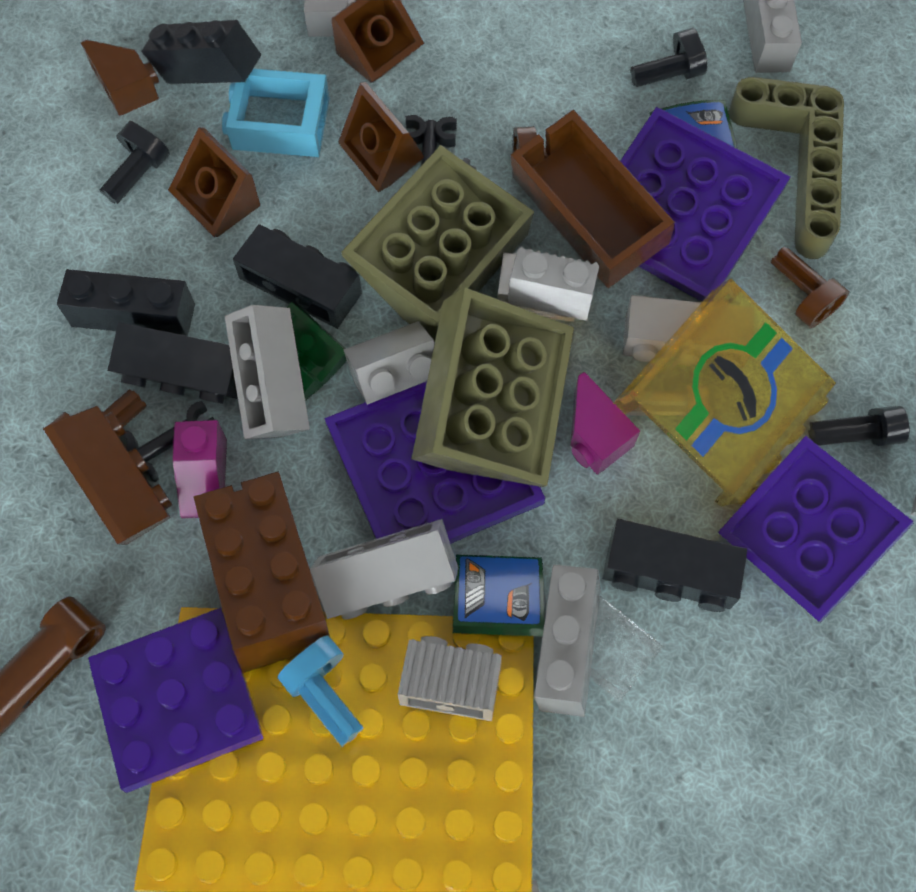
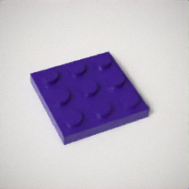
(815, 528)
(173, 700)

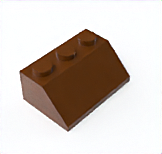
(109, 473)

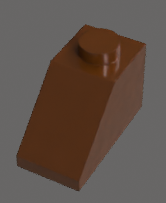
(122, 75)

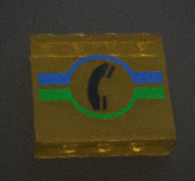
(730, 390)

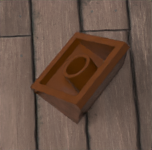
(374, 36)
(377, 140)
(214, 185)

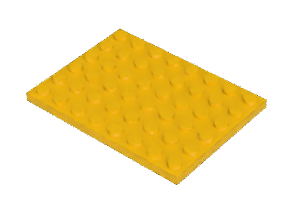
(397, 809)

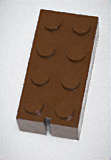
(592, 198)
(260, 571)

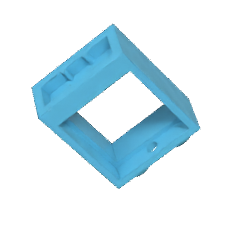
(273, 137)

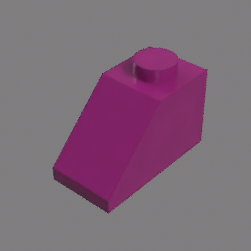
(599, 427)
(198, 461)

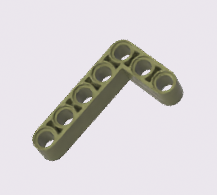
(818, 118)

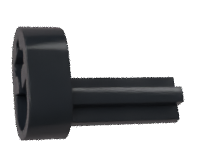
(688, 60)
(145, 152)
(881, 426)

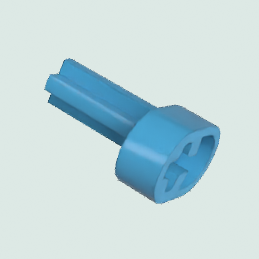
(305, 678)

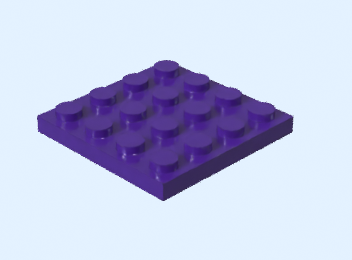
(710, 194)
(404, 493)

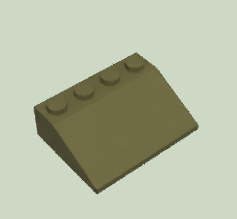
(437, 238)
(493, 390)

